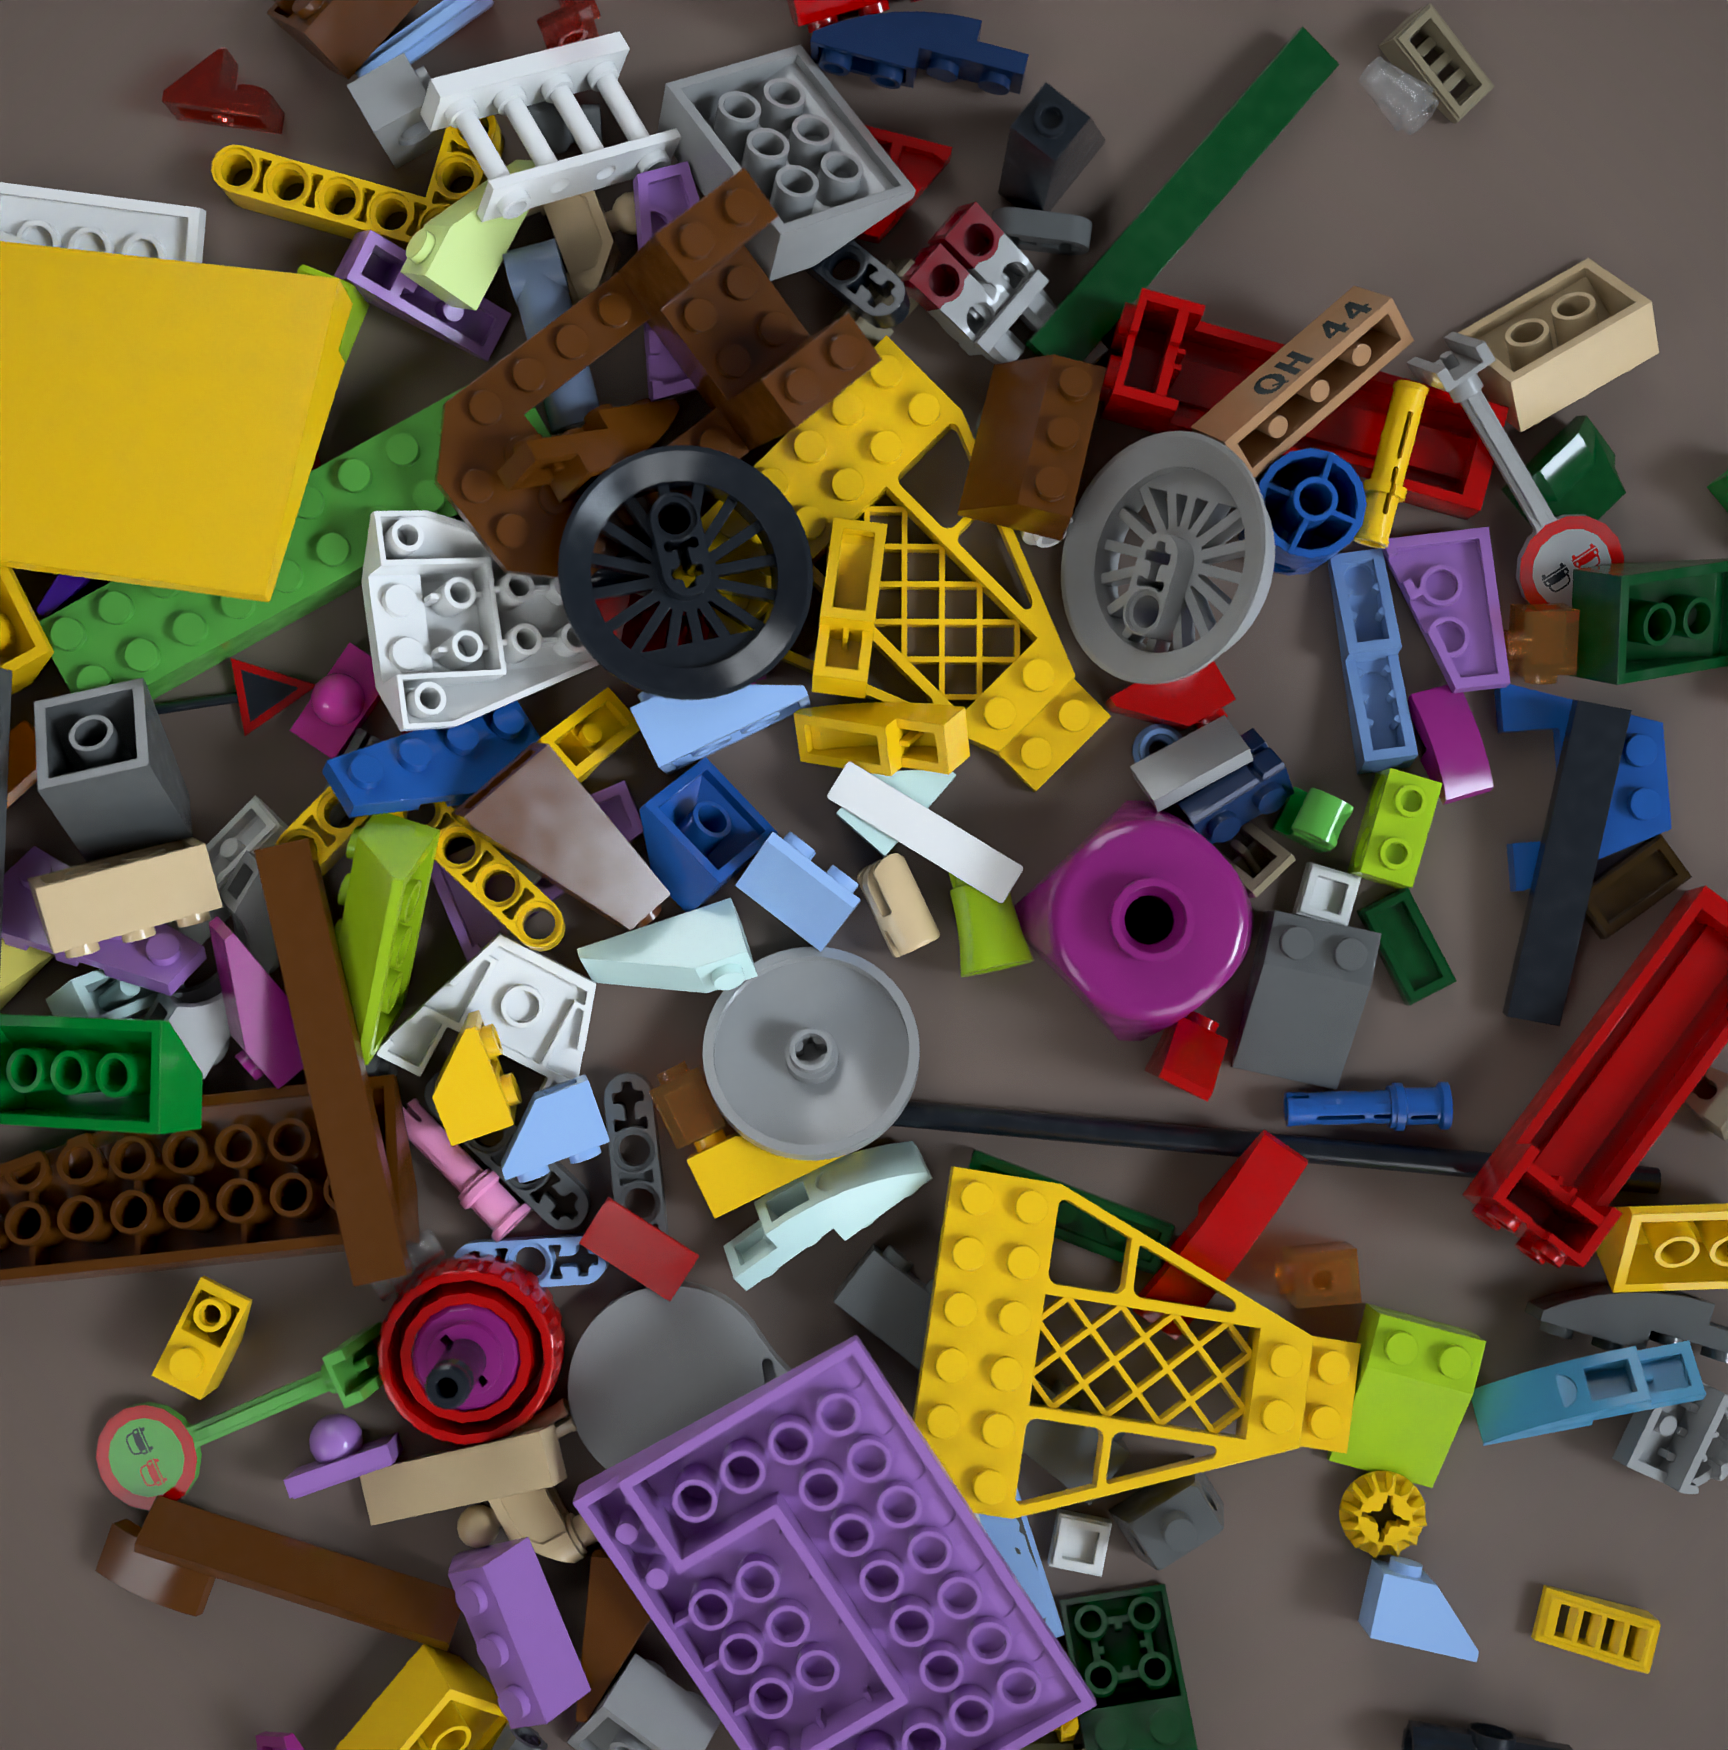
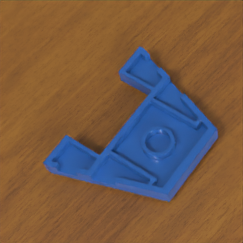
(1641, 788)

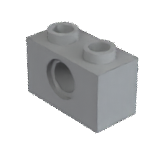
(392, 106)

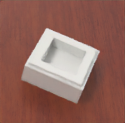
(1326, 894)
(1079, 1542)

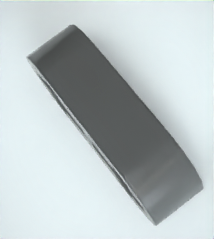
(1045, 230)

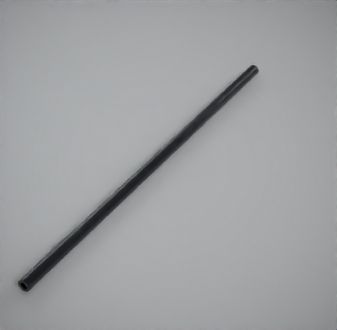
(1211, 1141)

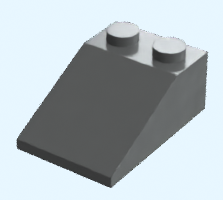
(1304, 998)

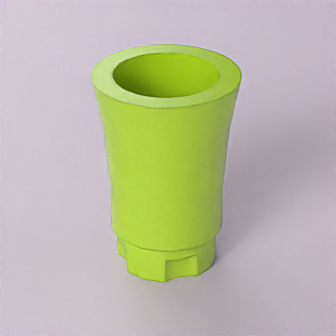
(986, 931)

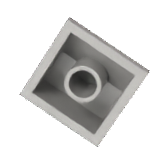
(646, 1713)

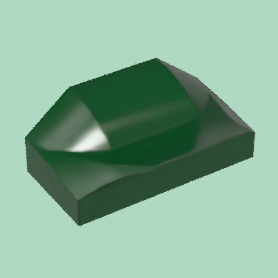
(1575, 472)

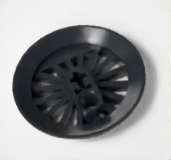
(703, 666)

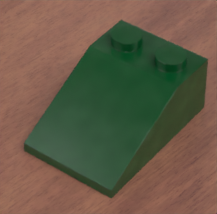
(1651, 619)

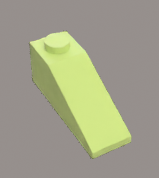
(460, 254)

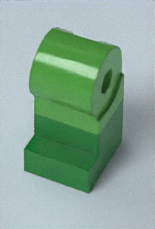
(1312, 819)

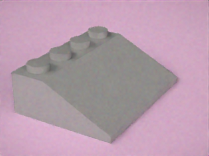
(797, 145)

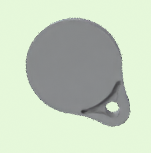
(662, 1366)

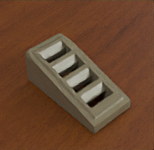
(1440, 37)

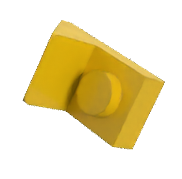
(592, 733)

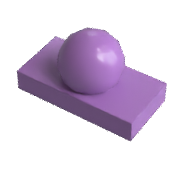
(340, 1455)

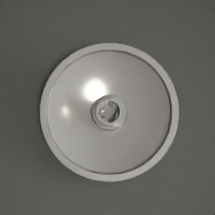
(812, 1054)

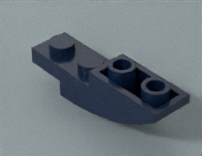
(898, 43)

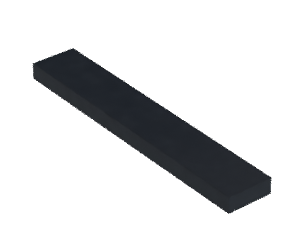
(1566, 862)

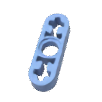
(569, 1246)

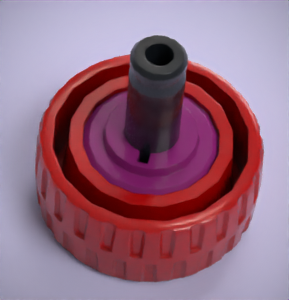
(471, 1349)

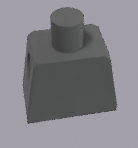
(1170, 1518)

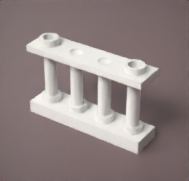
(550, 77)

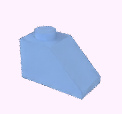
(1411, 1611)

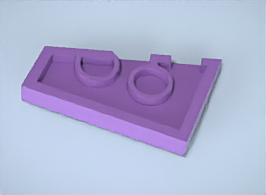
(1455, 603)

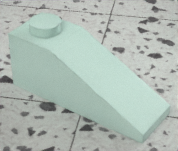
(682, 953)

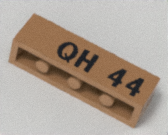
(1307, 378)

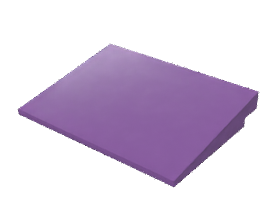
(831, 1574)

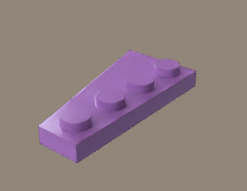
(658, 200)
(152, 963)

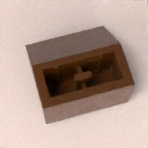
(340, 31)

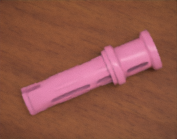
(477, 1187)

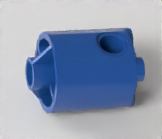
(1313, 508)

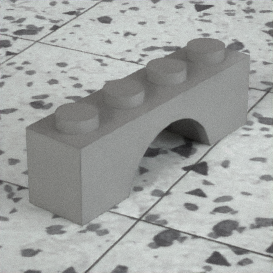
(199, 1010)

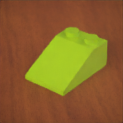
(1409, 1393)

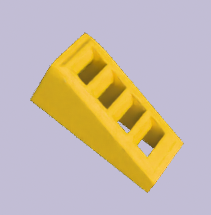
(1641, 1641)

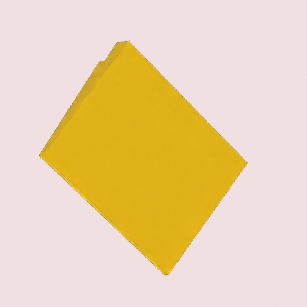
(160, 415)

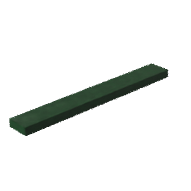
(1185, 199)

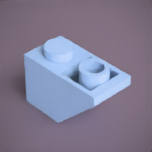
(555, 1126)

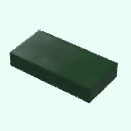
(1407, 946)

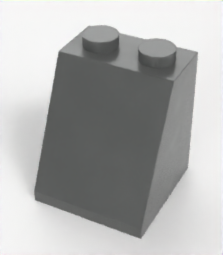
(110, 770)

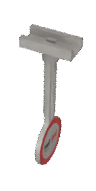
(1556, 542)

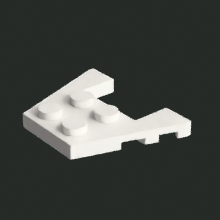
(529, 998)

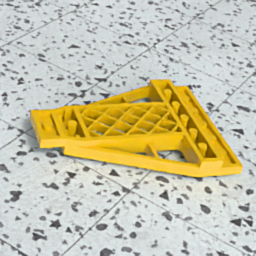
(840, 469)
(986, 1340)

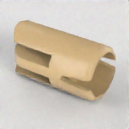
(897, 905)

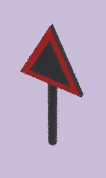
(259, 695)

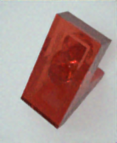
(210, 97)

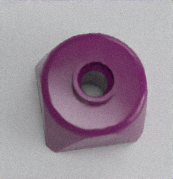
(1081, 932)

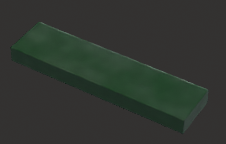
(1082, 1229)

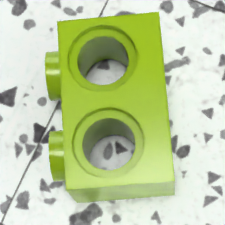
(1394, 828)

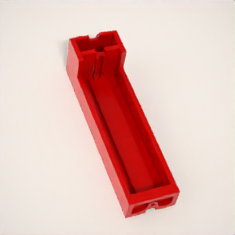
(1181, 367)
(1612, 1091)

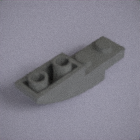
(1631, 1318)

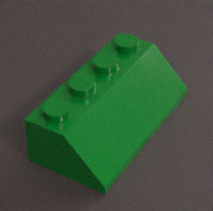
(97, 1075)

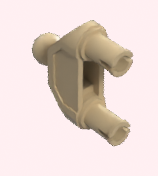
(587, 237)
(534, 1513)

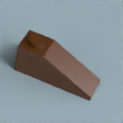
(611, 1629)

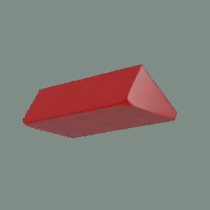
(639, 1249)

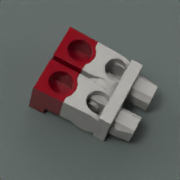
(978, 285)

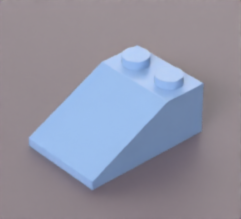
(693, 729)

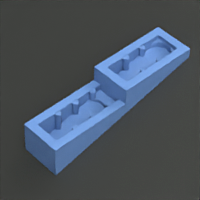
(1370, 662)

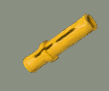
(1385, 486)

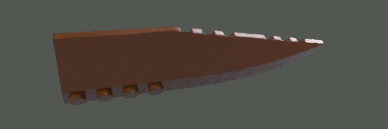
(190, 1198)

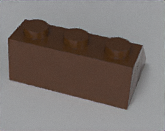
(1032, 444)

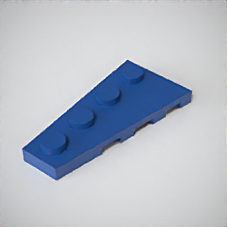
(429, 764)

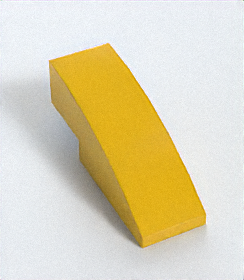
(849, 608)
(884, 736)

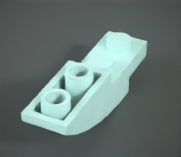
(836, 1196)

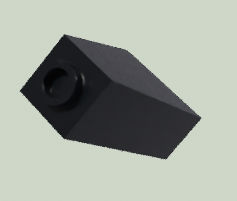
(1047, 150)

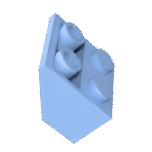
(798, 890)

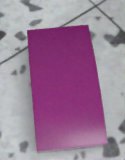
(1452, 743)

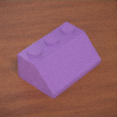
(518, 1631)

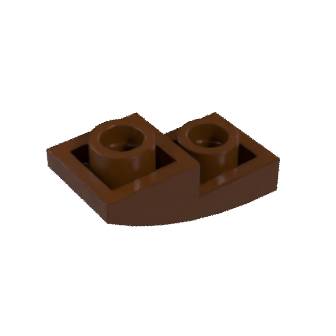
(149, 1577)

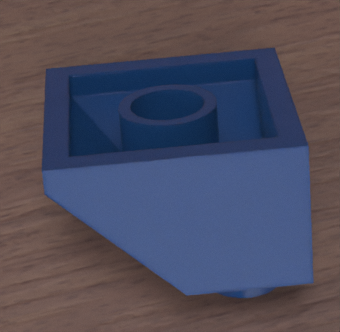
(700, 834)

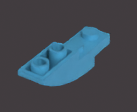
(1586, 1390)

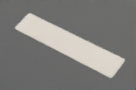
(925, 832)

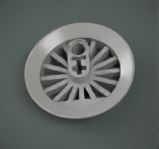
(1172, 566)

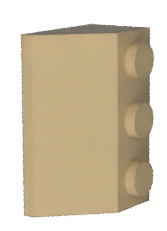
(1563, 342)
(125, 896)

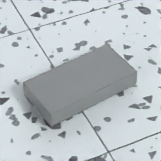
(1191, 763)

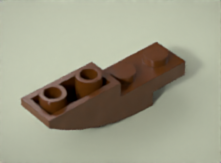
(584, 453)

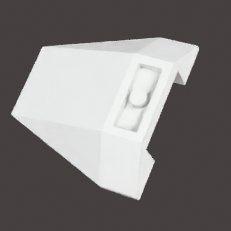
(455, 628)

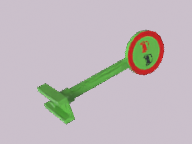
(158, 1452)

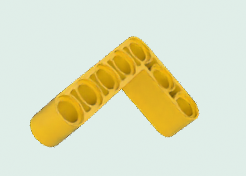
(326, 188)
(472, 875)

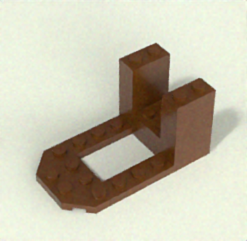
(717, 323)

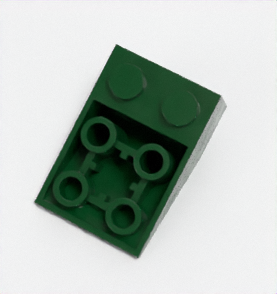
(1133, 1668)

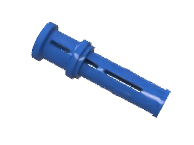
(1391, 1106)

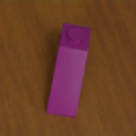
(255, 1010)

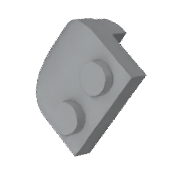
(1679, 1442)

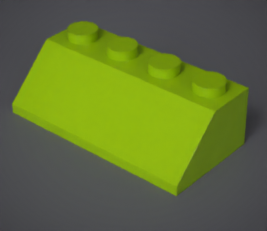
(383, 919)

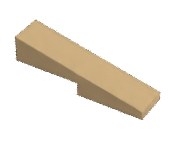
(464, 1475)

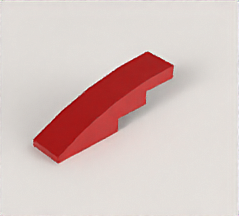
(1227, 1224)

